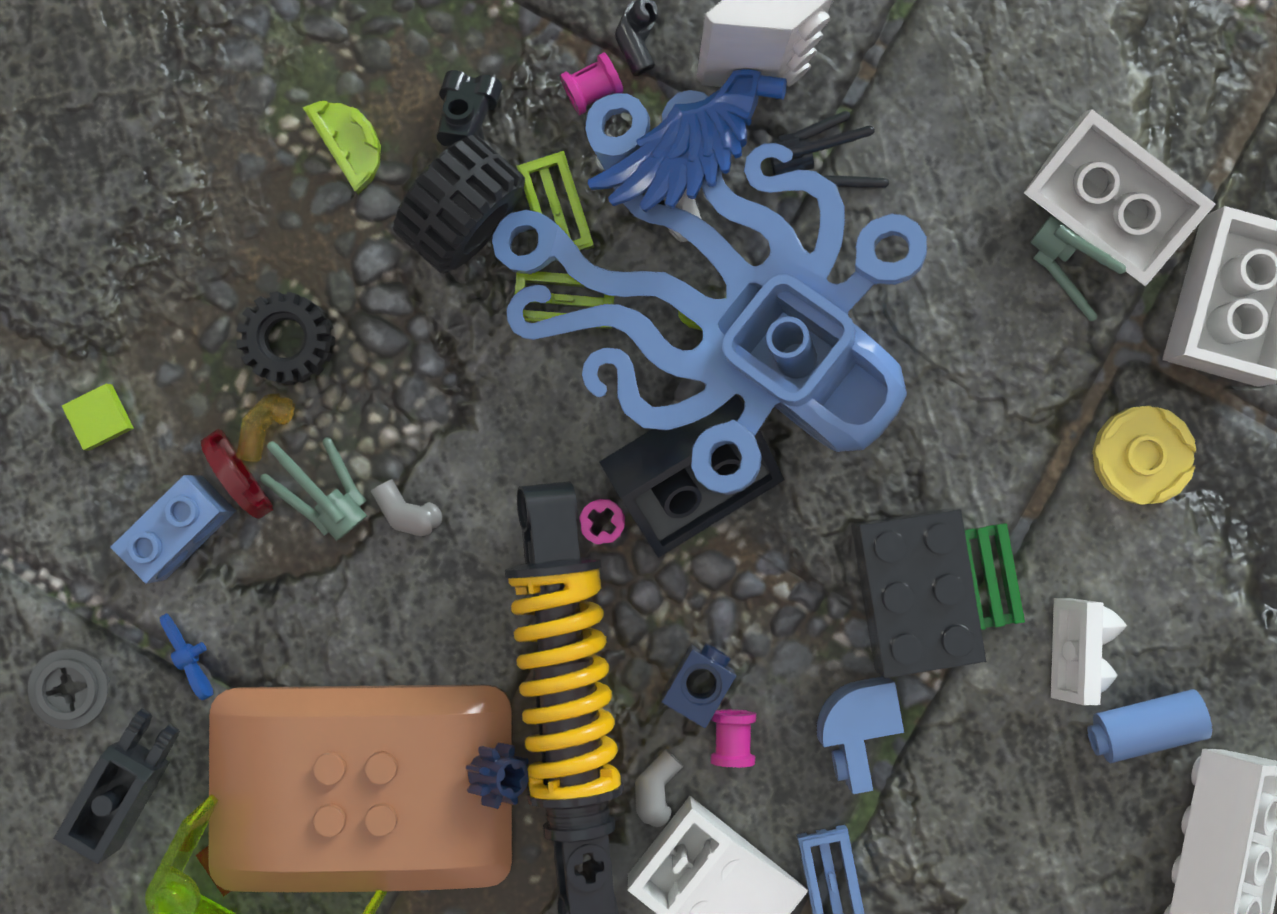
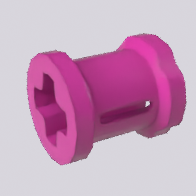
(591, 83)
(587, 522)
(733, 738)

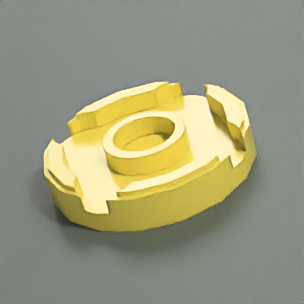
(1144, 455)

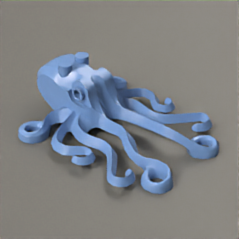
(774, 337)

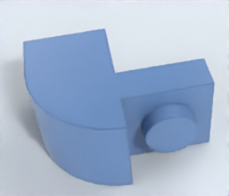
(853, 715)

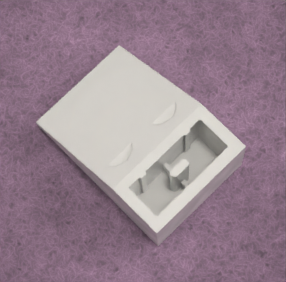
(710, 869)

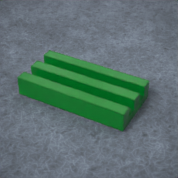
(1008, 572)

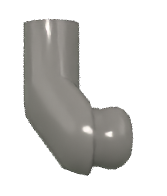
(406, 516)
(650, 789)

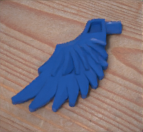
(690, 144)

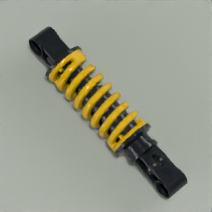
(574, 770)

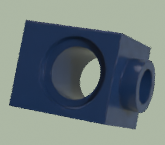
(692, 705)

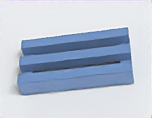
(823, 838)

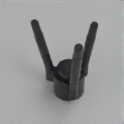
(803, 151)

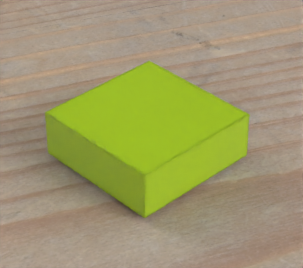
(97, 417)

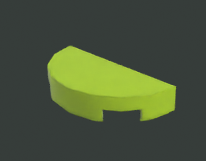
(349, 140)

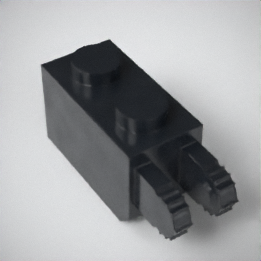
(116, 791)

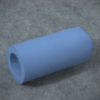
(1150, 726)

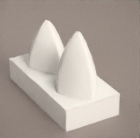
(1077, 661)

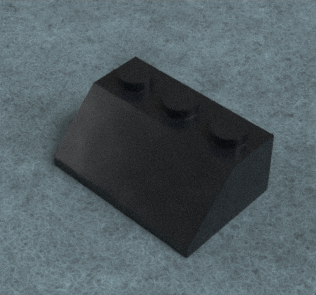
(662, 490)

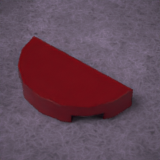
(235, 475)

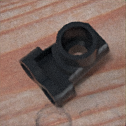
(465, 105)

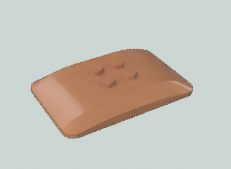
(355, 788)

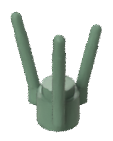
(1059, 241)
(334, 512)

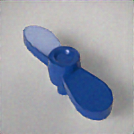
(186, 658)

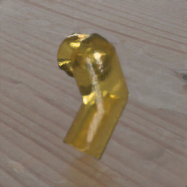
(257, 421)

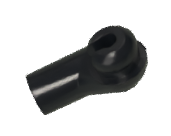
(633, 32)

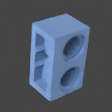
(173, 528)

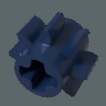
(498, 775)

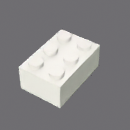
(1229, 300)

